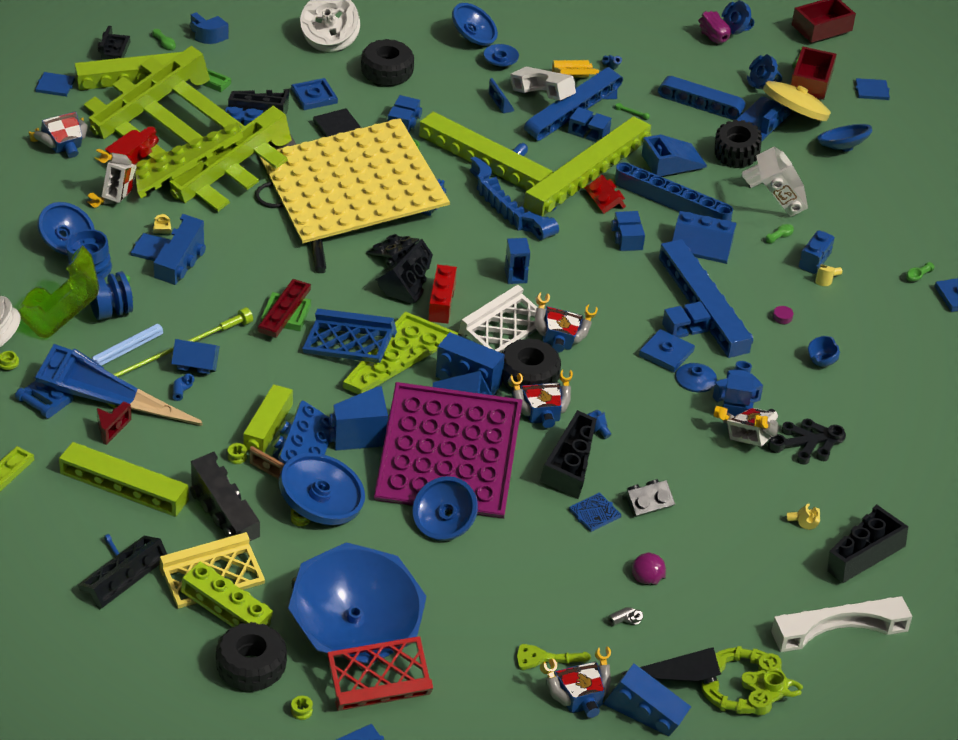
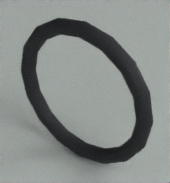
(263, 202)

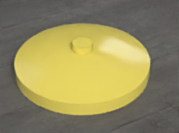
(797, 100)

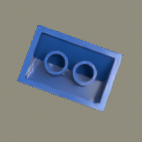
(705, 236)

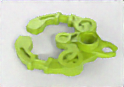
(767, 684)

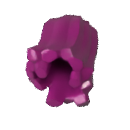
(714, 27)

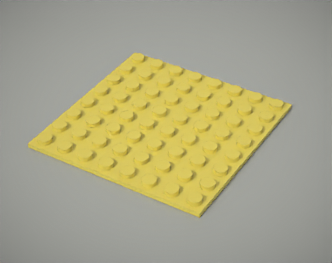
(354, 180)

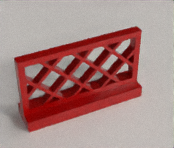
(382, 693)

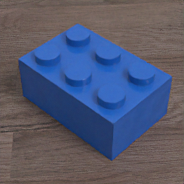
(462, 356)

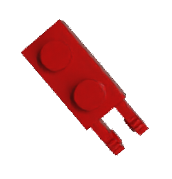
(135, 144)

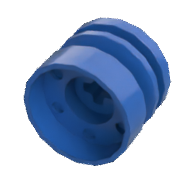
(96, 244)
(114, 294)

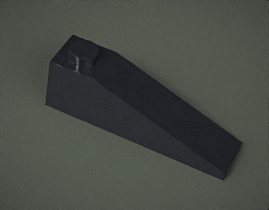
(407, 274)
(692, 666)

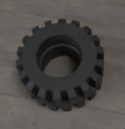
(737, 143)

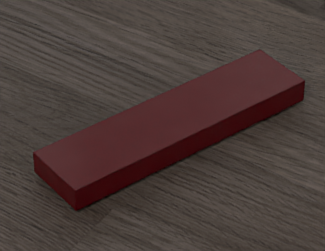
(284, 308)

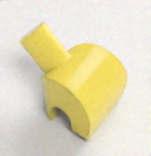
(162, 224)
(825, 275)
(807, 518)

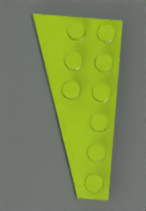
(182, 158)
(413, 342)

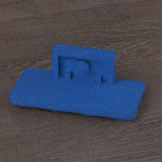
(765, 115)
(302, 433)

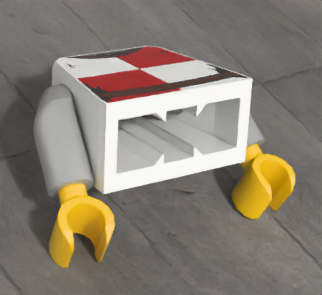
(118, 179)
(751, 426)

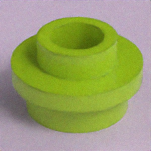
(8, 360)

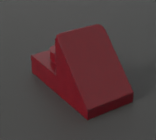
(112, 423)

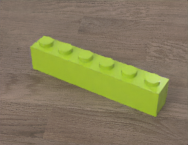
(106, 72)
(124, 479)

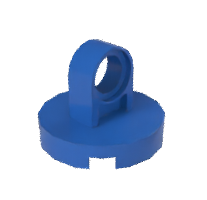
(738, 17)
(763, 70)

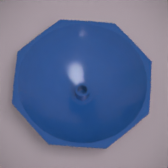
(356, 600)

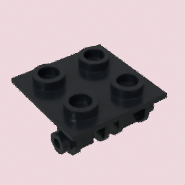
(392, 247)

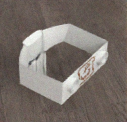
(780, 178)

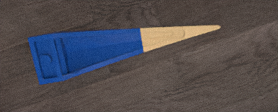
(81, 377)

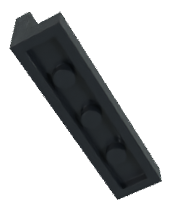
(123, 570)

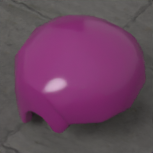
(649, 568)

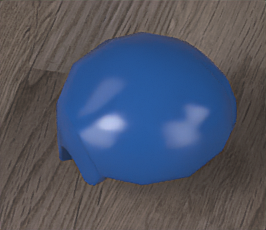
(823, 351)

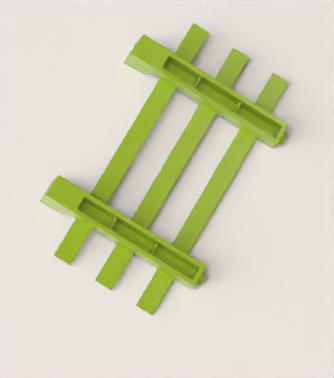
(171, 77)

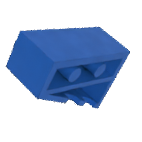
(182, 250)
(647, 701)

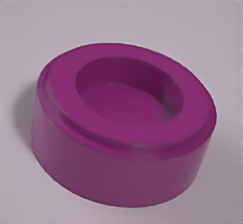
(783, 314)

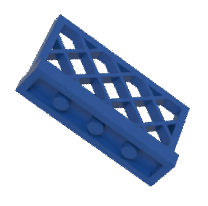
(352, 324)

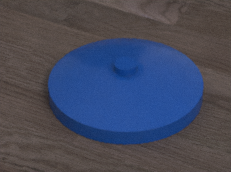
(321, 488)

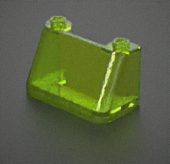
(49, 312)

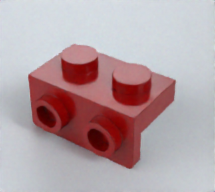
(604, 195)

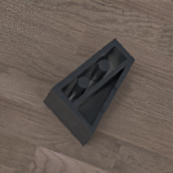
(259, 101)

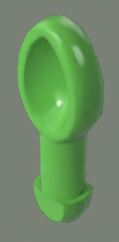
(166, 42)
(783, 231)
(915, 274)

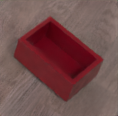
(823, 19)
(814, 71)

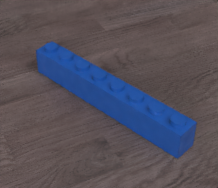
(698, 287)

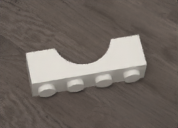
(532, 79)

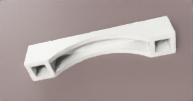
(883, 615)

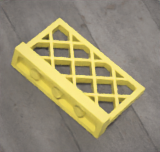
(222, 549)

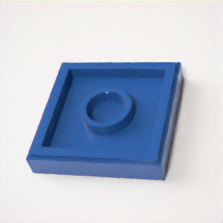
(314, 94)

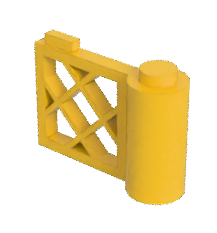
(575, 68)

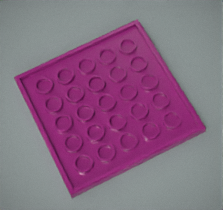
(452, 435)

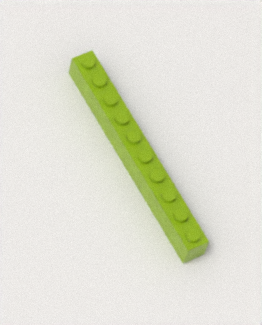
(586, 166)

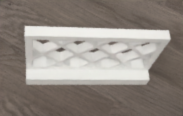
(494, 312)

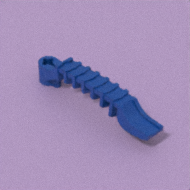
(490, 189)

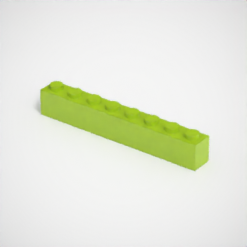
(470, 144)

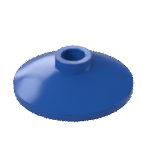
(501, 55)
(696, 377)

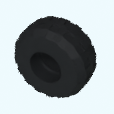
(387, 62)
(533, 360)
(251, 640)

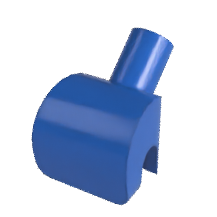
(601, 423)

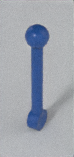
(109, 541)

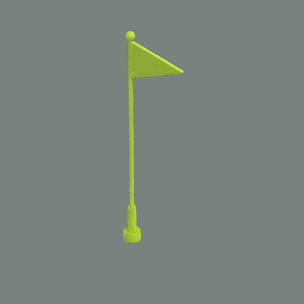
(244, 316)

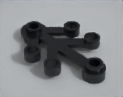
(832, 435)

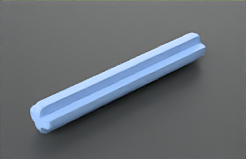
(128, 344)

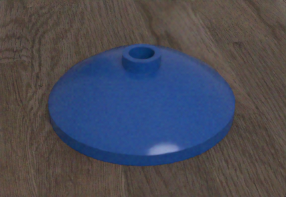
(474, 24)
(845, 136)
(64, 220)
(436, 500)

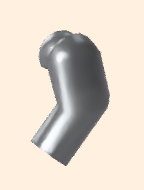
(626, 615)

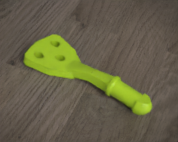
(541, 656)

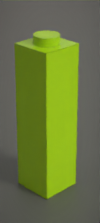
(268, 418)

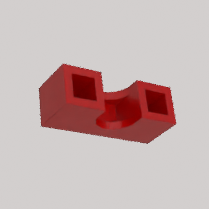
(442, 294)

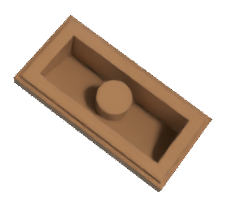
(265, 462)

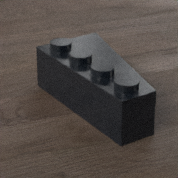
(569, 459)
(221, 498)
(867, 544)

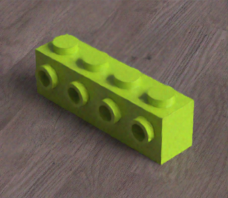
(223, 597)

